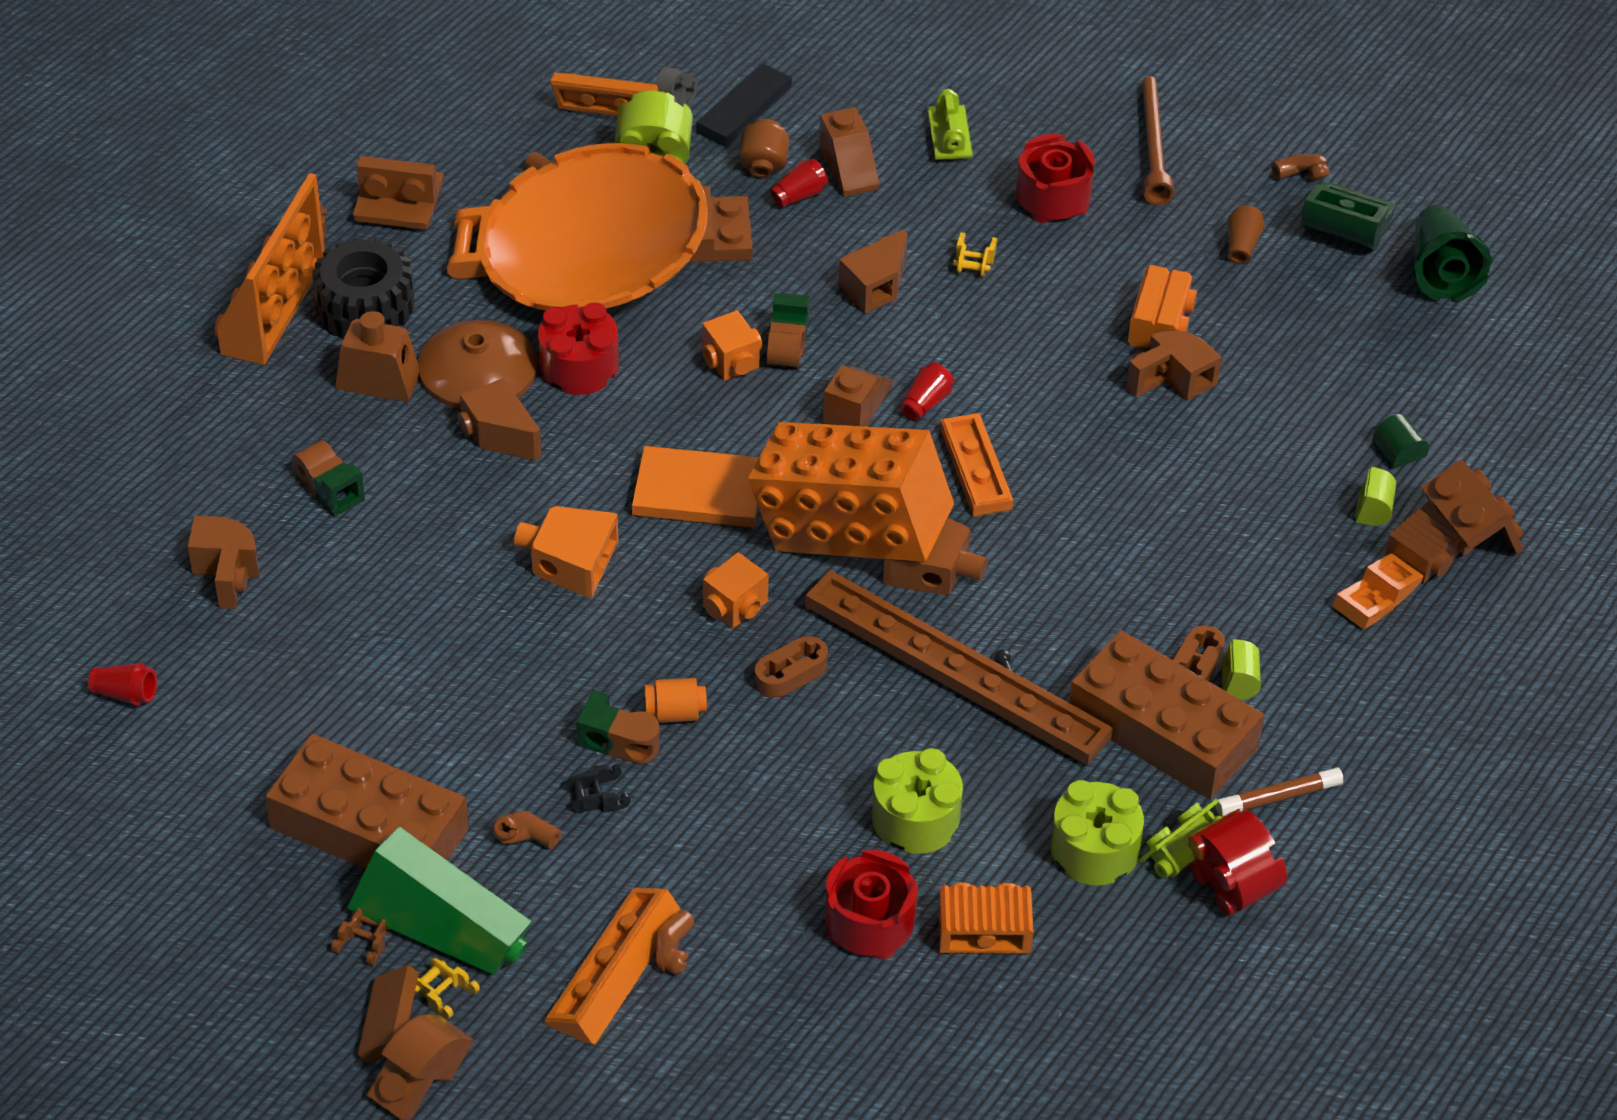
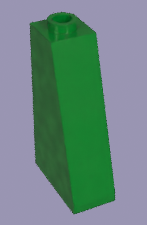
(438, 904)

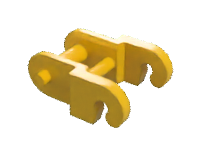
(987, 256)
(454, 977)

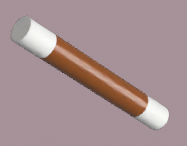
(1280, 791)

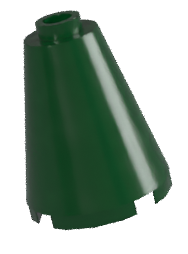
(1448, 256)

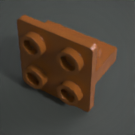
(397, 192)

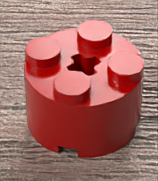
(1054, 178)
(578, 348)
(1236, 861)
(871, 903)

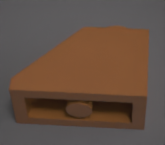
(848, 151)
(854, 396)
(499, 421)

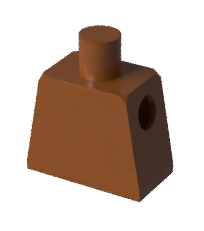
(377, 359)
(943, 566)

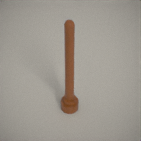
(1158, 184)

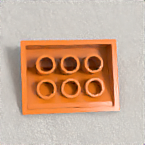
(275, 281)

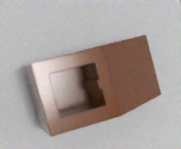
(874, 272)

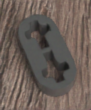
(678, 84)

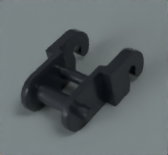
(600, 799)

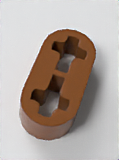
(1205, 663)
(793, 670)

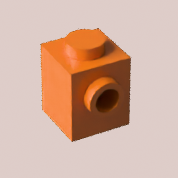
(731, 345)
(735, 590)

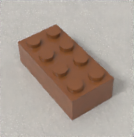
(1168, 714)
(356, 802)

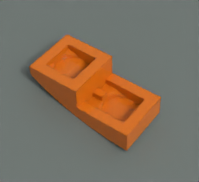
(1379, 592)

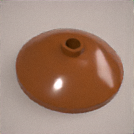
(474, 356)

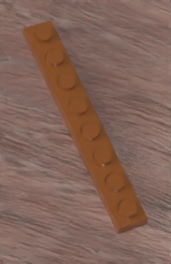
(959, 667)

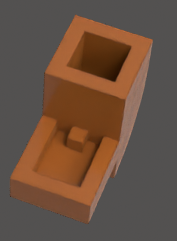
(1175, 358)
(226, 551)
(417, 1055)

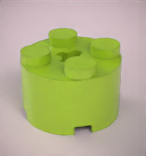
(655, 122)
(917, 800)
(1097, 832)

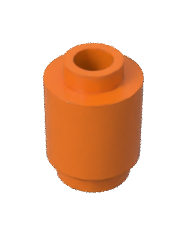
(675, 700)

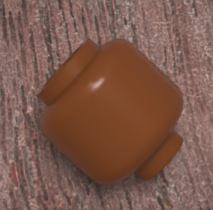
(764, 148)

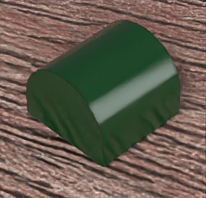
(1399, 441)

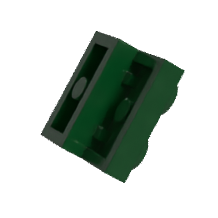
(1346, 214)

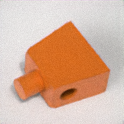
(571, 547)

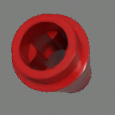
(800, 183)
(927, 390)
(124, 683)

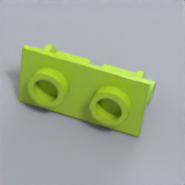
(949, 127)
(1171, 849)

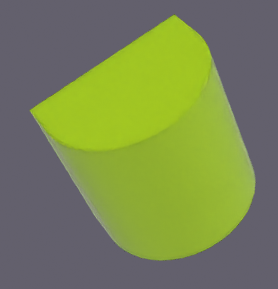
(1376, 498)
(1241, 670)

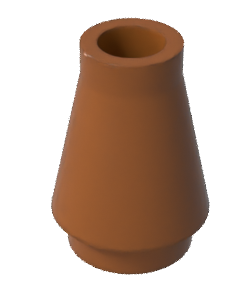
(1244, 231)

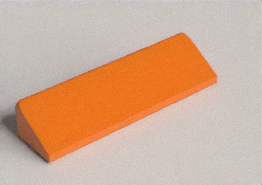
(612, 965)

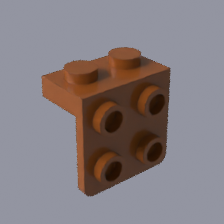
(1471, 507)

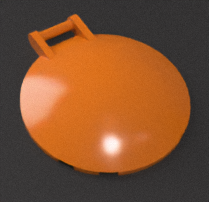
(585, 228)

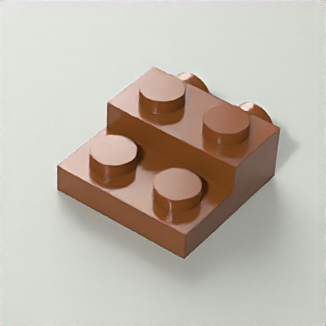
(726, 231)

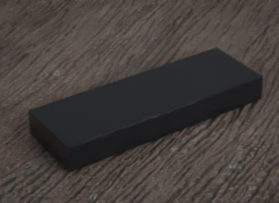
(744, 104)

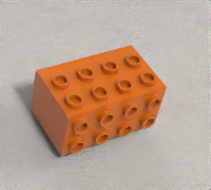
(851, 491)

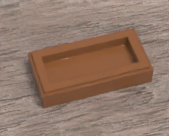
(387, 1010)

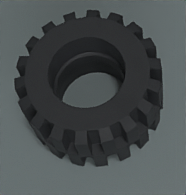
(362, 279)

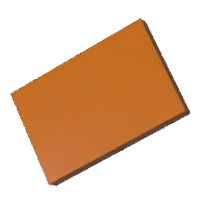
(695, 487)

